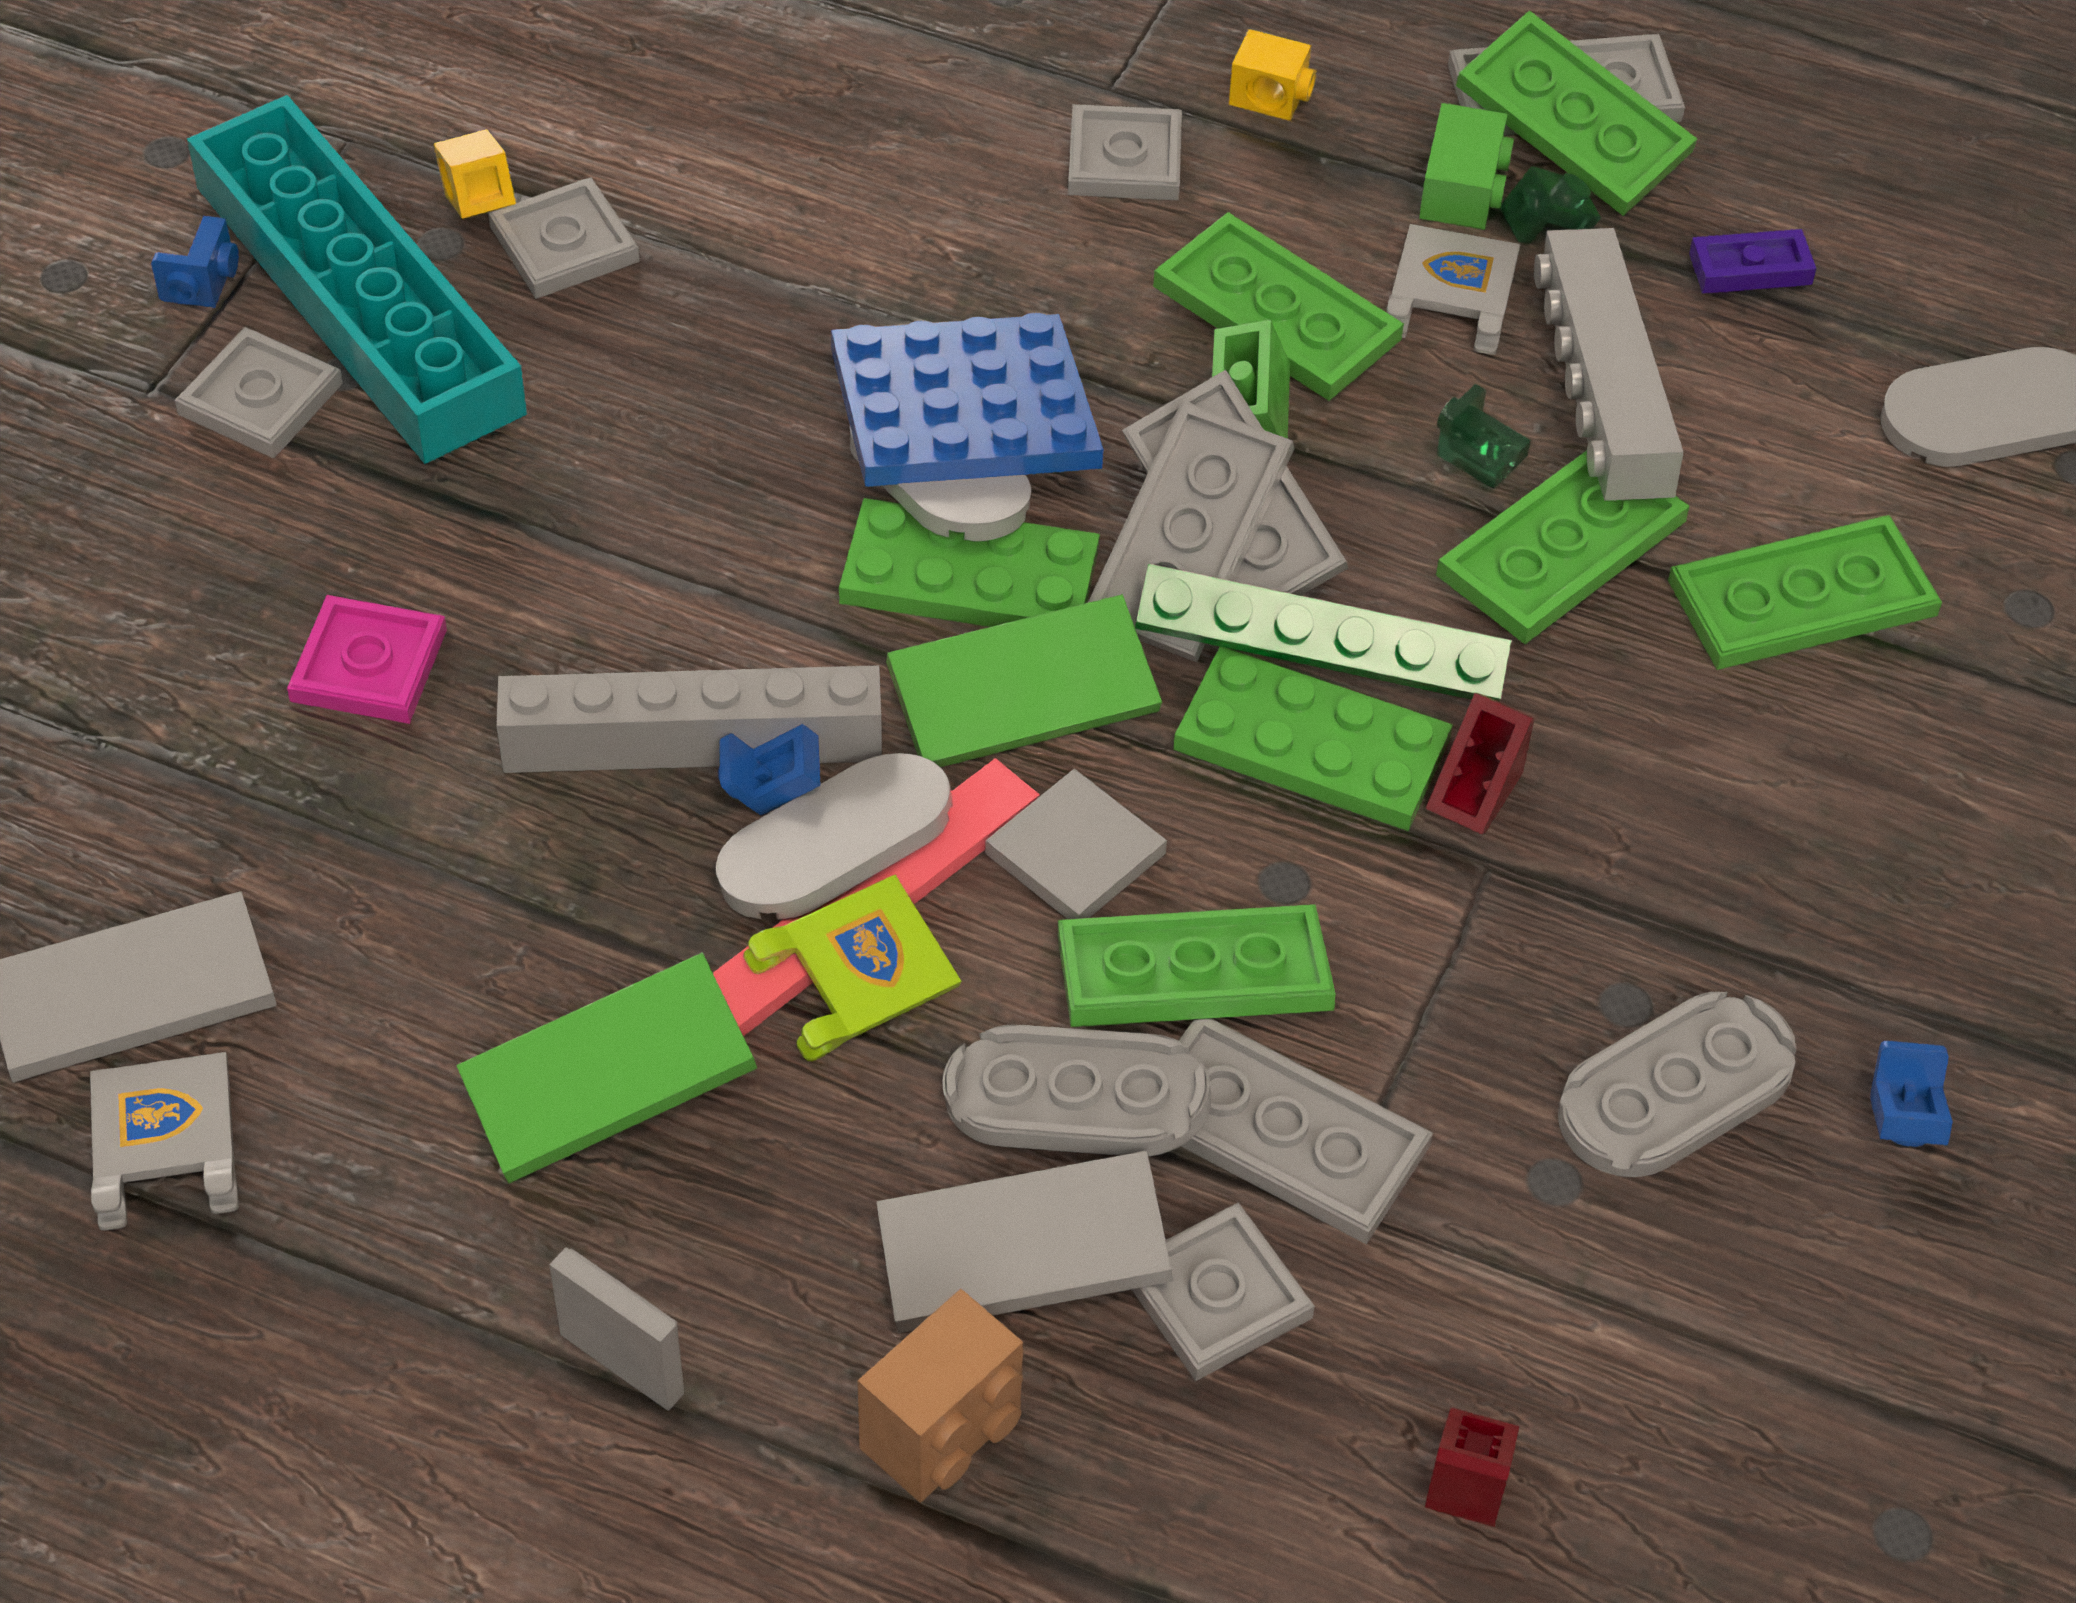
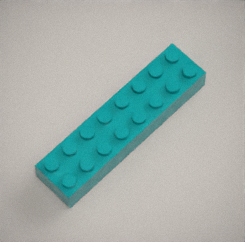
(358, 279)

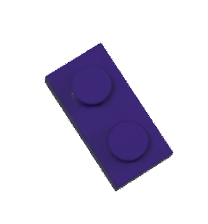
(1752, 261)

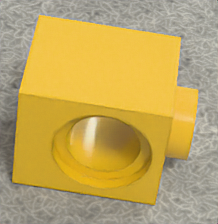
(1271, 75)
(474, 173)

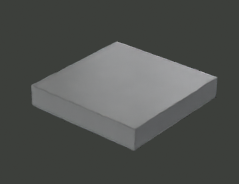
(1125, 152)
(563, 237)
(259, 392)
(1075, 847)
(1224, 1293)
(617, 1327)

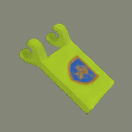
(865, 958)

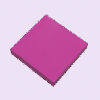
(367, 659)

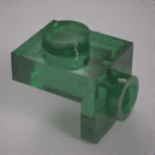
(1548, 198)
(1477, 440)

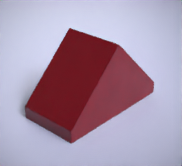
(1482, 764)
(1472, 1467)

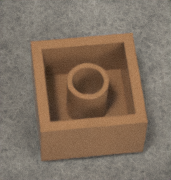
(941, 1396)

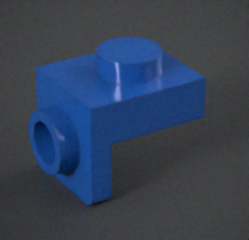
(201, 274)
(771, 772)
(1910, 1094)

